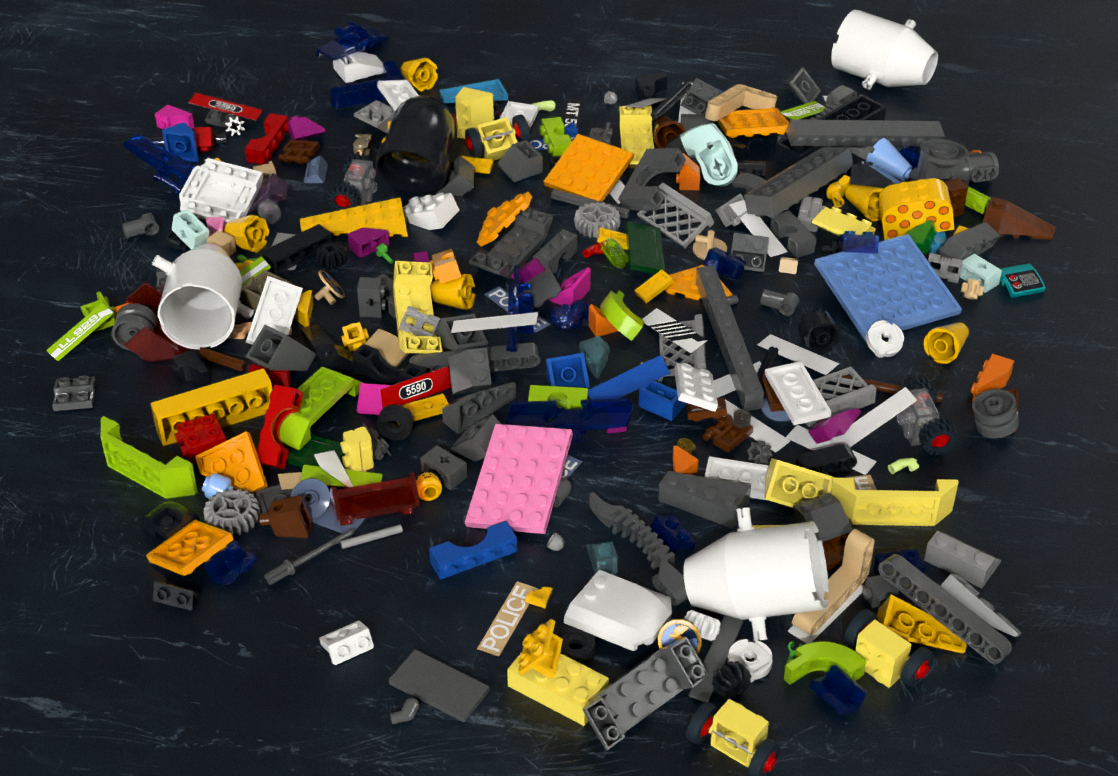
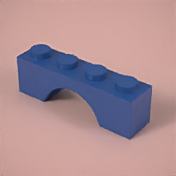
(451, 559)

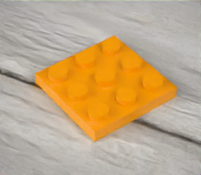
(189, 547)

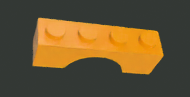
(445, 266)

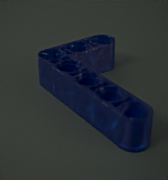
(365, 91)

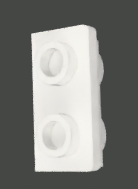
(347, 642)

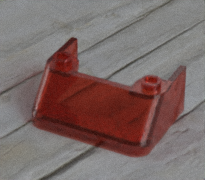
(146, 343)
(374, 499)

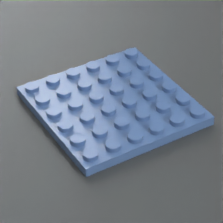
(888, 286)

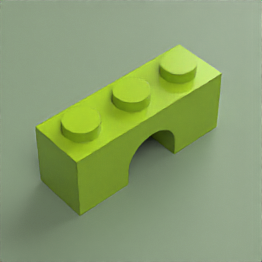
(553, 136)
(564, 396)

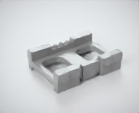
(943, 271)
(421, 319)

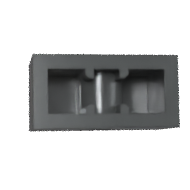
(370, 297)
(446, 465)

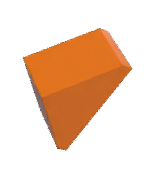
(598, 322)
(684, 462)

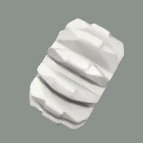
(706, 625)

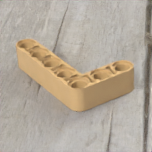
(736, 97)
(842, 583)

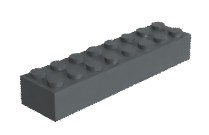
(798, 181)

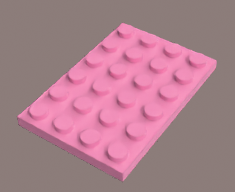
(519, 478)

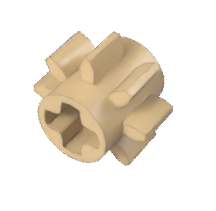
(972, 289)

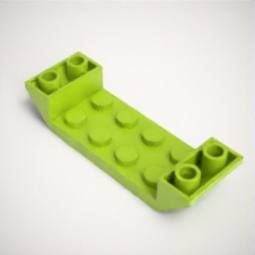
(320, 394)
(167, 480)

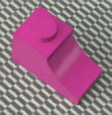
(172, 116)

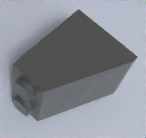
(279, 351)

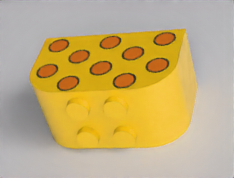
(914, 203)

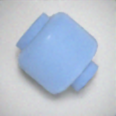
(216, 483)

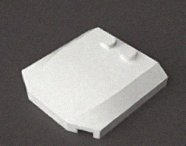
(220, 190)
(619, 611)

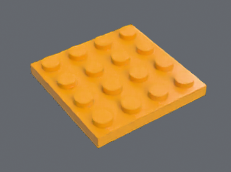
(753, 122)
(589, 168)

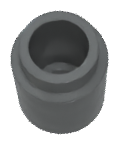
(563, 492)

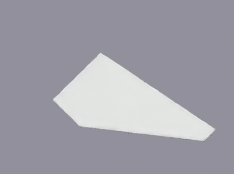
(330, 463)

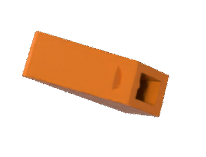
(994, 375)

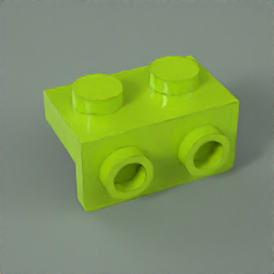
(977, 200)
(86, 309)

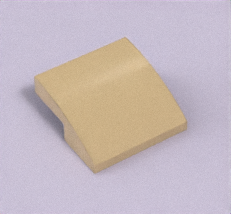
(388, 347)

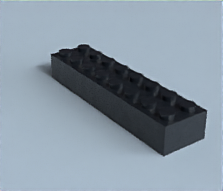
(856, 109)

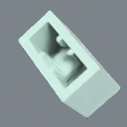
(190, 229)
(981, 270)

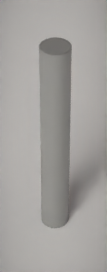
(371, 536)

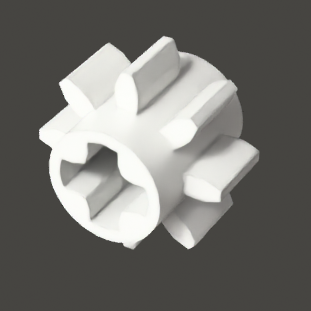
(233, 130)

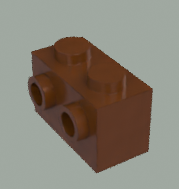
(958, 194)

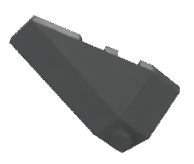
(476, 406)

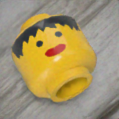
(428, 485)

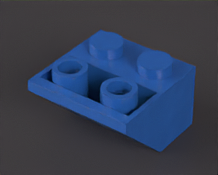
(660, 399)

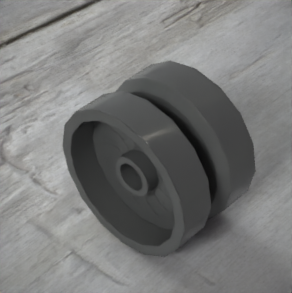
(130, 321)
(995, 413)

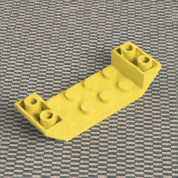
(636, 131)
(412, 289)
(895, 507)

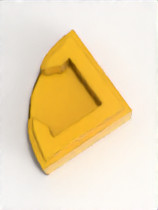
(539, 597)

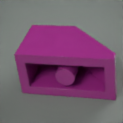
(304, 128)
(366, 240)

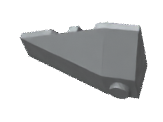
(968, 595)

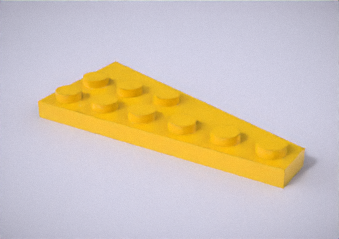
(377, 215)

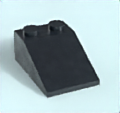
(866, 174)

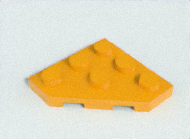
(502, 217)
(686, 284)
(235, 460)

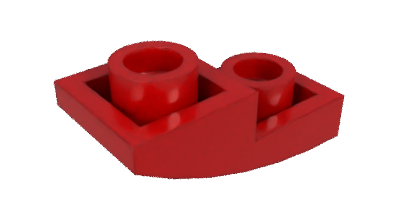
(277, 377)

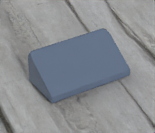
(316, 170)

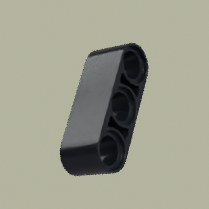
(828, 459)

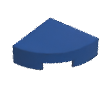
(571, 129)

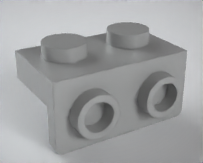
(727, 214)

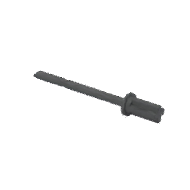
(287, 567)

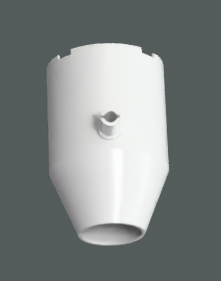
(883, 51)
(200, 297)
(759, 573)

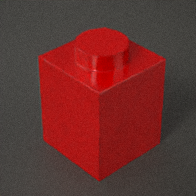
(204, 139)

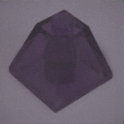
(272, 188)

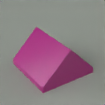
(573, 288)
(369, 398)

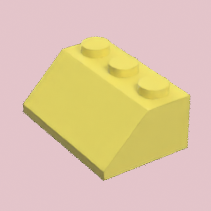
(473, 109)
(837, 223)
(793, 484)

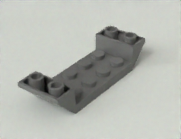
(517, 245)
(643, 690)

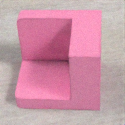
(215, 224)

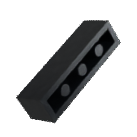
(296, 249)

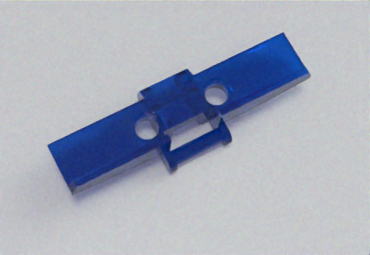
(351, 40)
(156, 157)
(518, 304)
(594, 415)

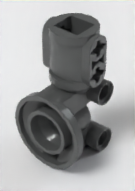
(951, 160)

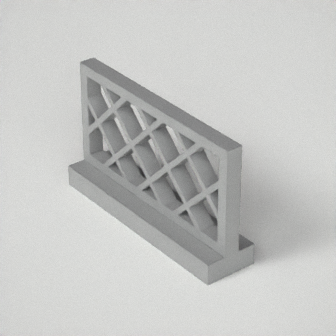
(683, 206)
(697, 358)
(852, 399)

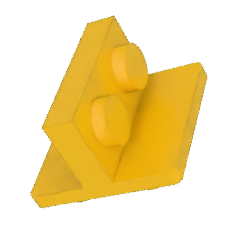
(541, 651)

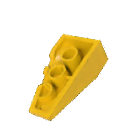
(917, 625)

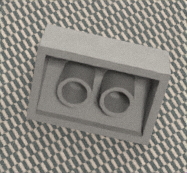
(961, 559)

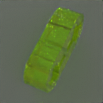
(615, 253)

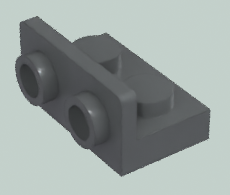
(602, 135)

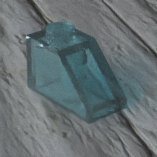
(595, 354)
(603, 556)

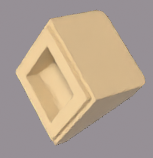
(788, 265)

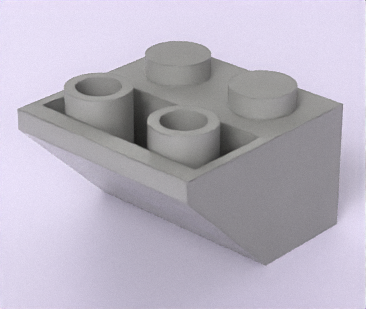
(376, 114)

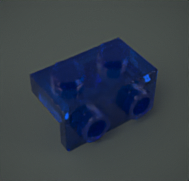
(859, 243)
(672, 533)
(229, 563)
(839, 691)

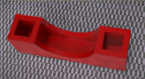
(261, 149)
(282, 403)

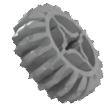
(596, 215)
(232, 511)

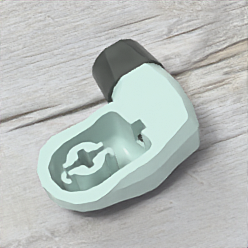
(711, 151)

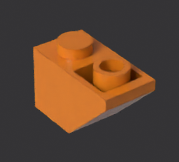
(688, 175)

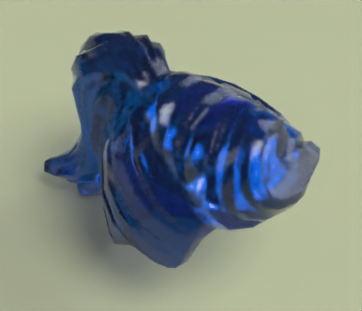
(570, 315)

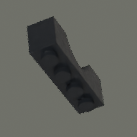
(371, 364)

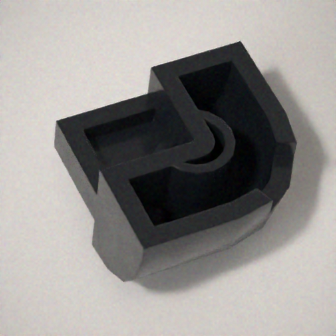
(167, 519)

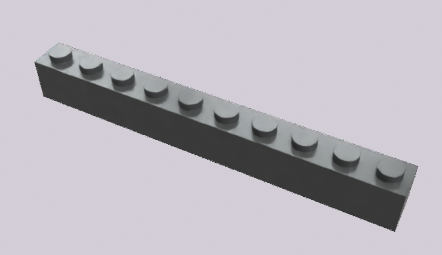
(861, 132)
(729, 338)

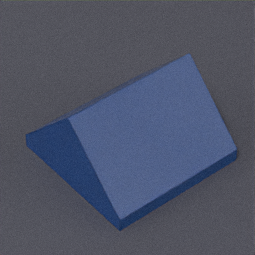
(181, 141)
(567, 371)

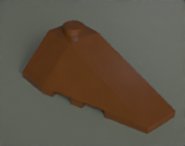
(1015, 221)

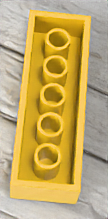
(229, 400)

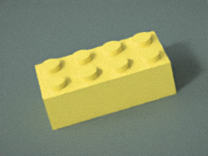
(565, 691)

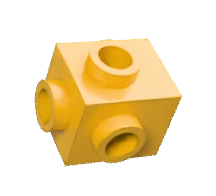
(354, 336)

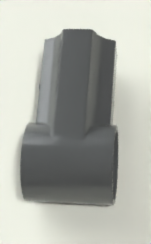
(145, 225)
(784, 303)

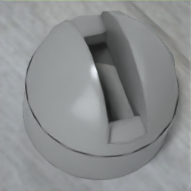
(610, 98)
(555, 542)

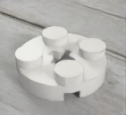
(880, 347)
(759, 651)

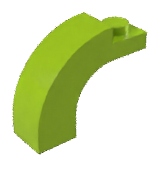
(620, 315)
(820, 657)

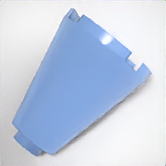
(889, 160)

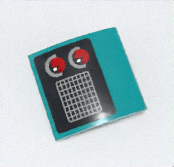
(1021, 280)

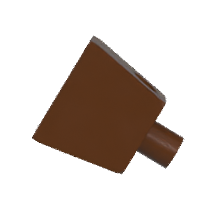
(288, 518)

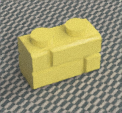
(357, 449)

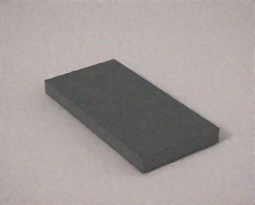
(439, 685)

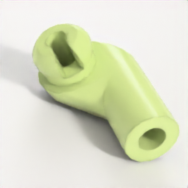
(546, 105)
(902, 463)

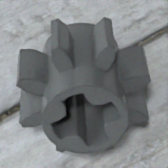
(764, 450)

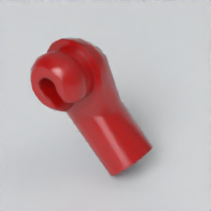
(593, 250)

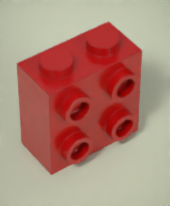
(198, 436)

